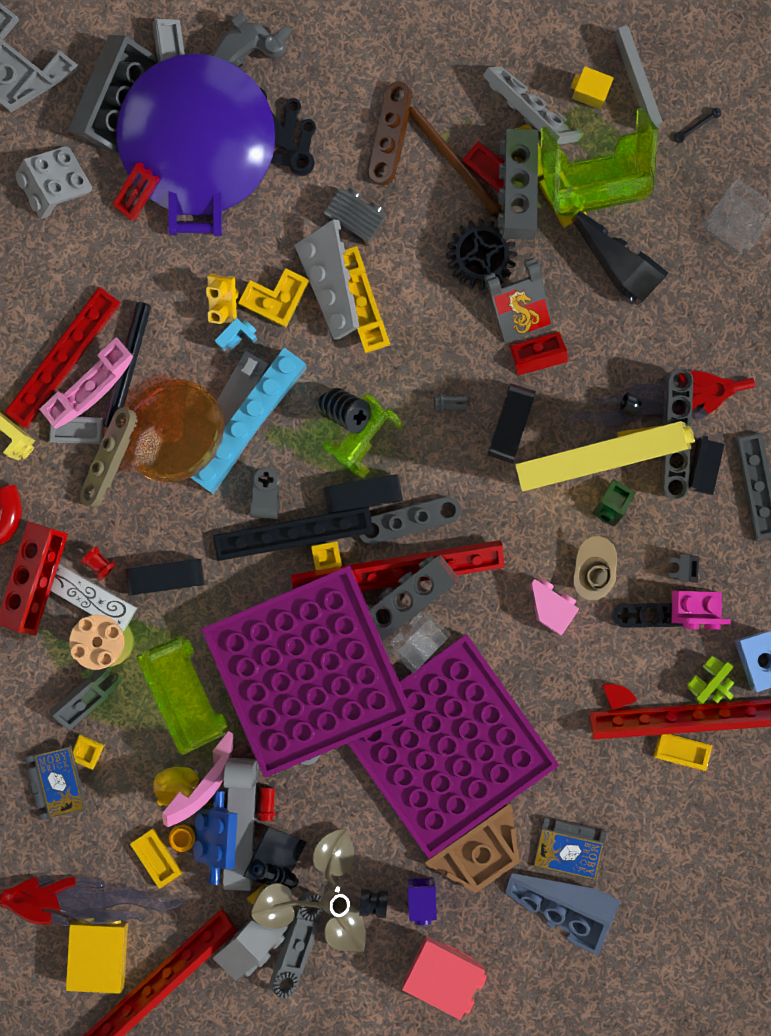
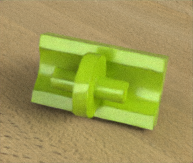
(718, 671)

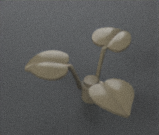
(346, 929)

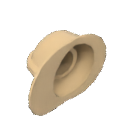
(595, 568)

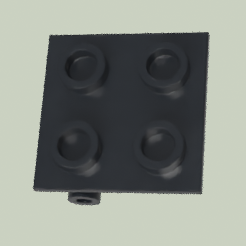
(275, 859)

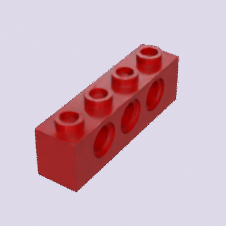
(32, 578)

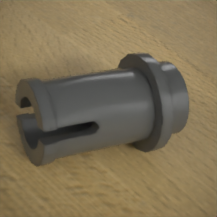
(448, 402)

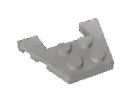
(19, 77)

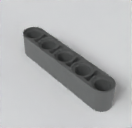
(685, 395)

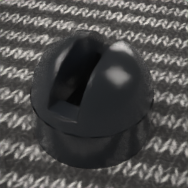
(630, 404)

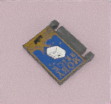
(55, 782)
(569, 849)

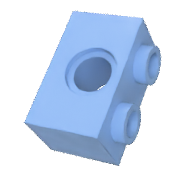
(749, 650)

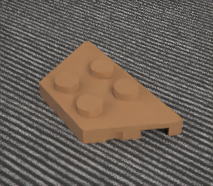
(481, 852)

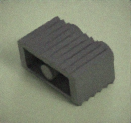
(355, 216)

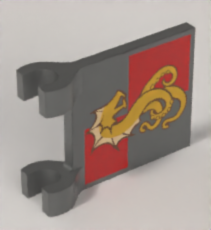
(520, 305)

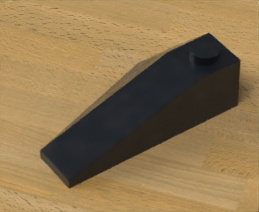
(630, 272)

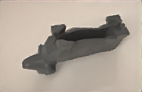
(248, 38)

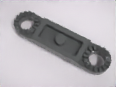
(412, 520)
(296, 946)

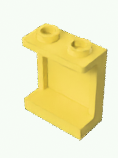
(21, 442)

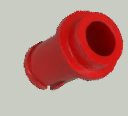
(266, 804)

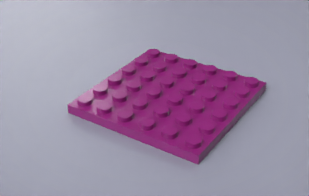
(307, 672)
(457, 753)

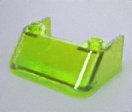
(602, 180)
(181, 695)

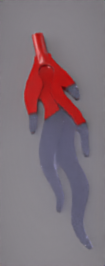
(707, 390)
(31, 899)

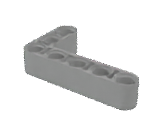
(241, 781)

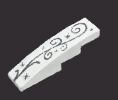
(91, 597)

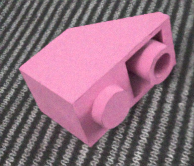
(550, 608)

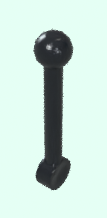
(680, 137)

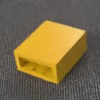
(97, 957)

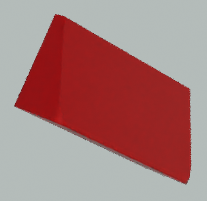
(539, 353)

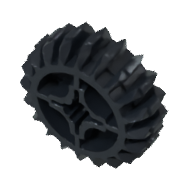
(470, 258)

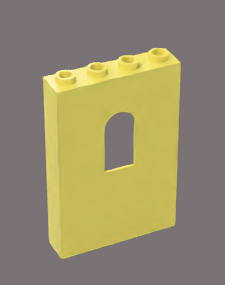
(605, 455)

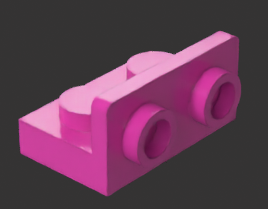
(698, 608)

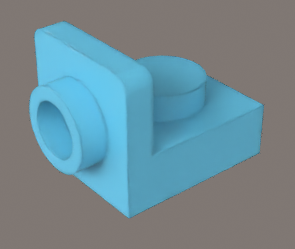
(231, 335)

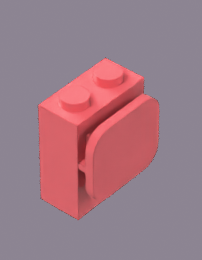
(444, 977)

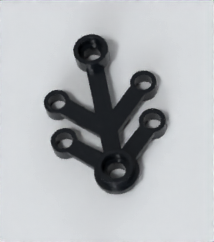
(284, 139)

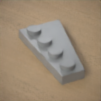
(530, 105)
(325, 268)

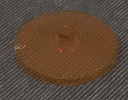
(175, 431)

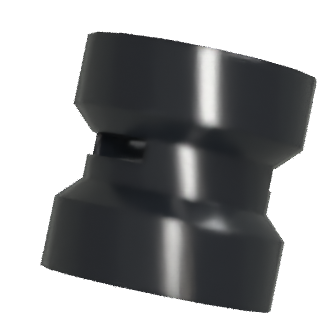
(373, 903)

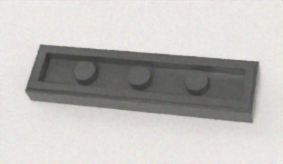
(756, 482)

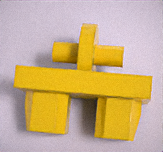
(222, 298)

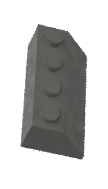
(113, 76)

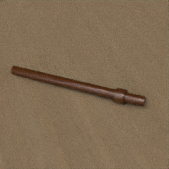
(492, 205)

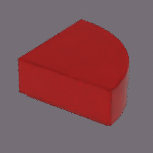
(618, 695)

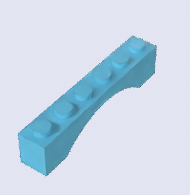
(250, 416)

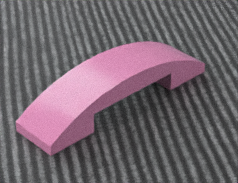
(89, 388)
(184, 807)

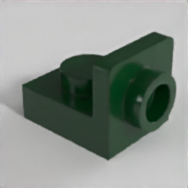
(614, 503)

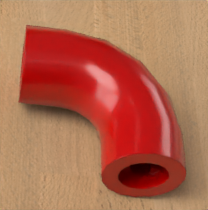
(10, 512)

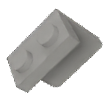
(52, 180)

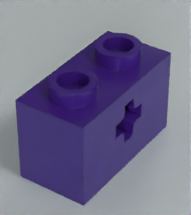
(422, 900)

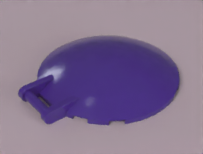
(201, 133)

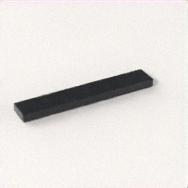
(293, 533)

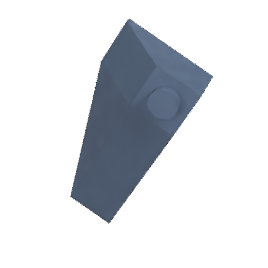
(575, 908)

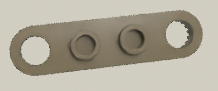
(108, 457)

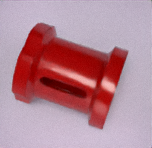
(98, 563)

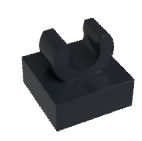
(688, 568)

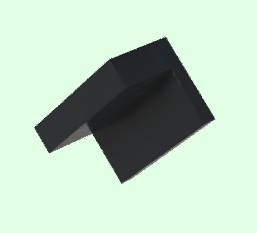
(705, 466)

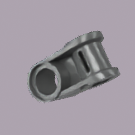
(265, 500)

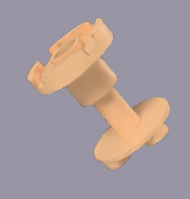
(100, 642)

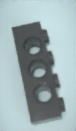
(521, 144)
(442, 579)

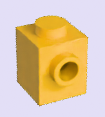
(591, 87)

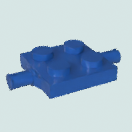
(215, 837)

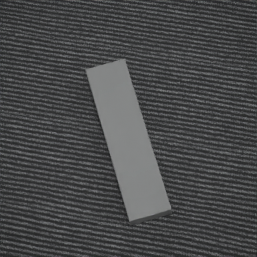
(637, 74)

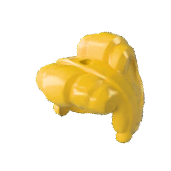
(172, 781)

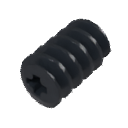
(344, 409)

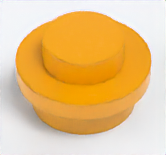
(182, 838)

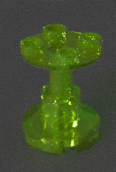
(357, 445)

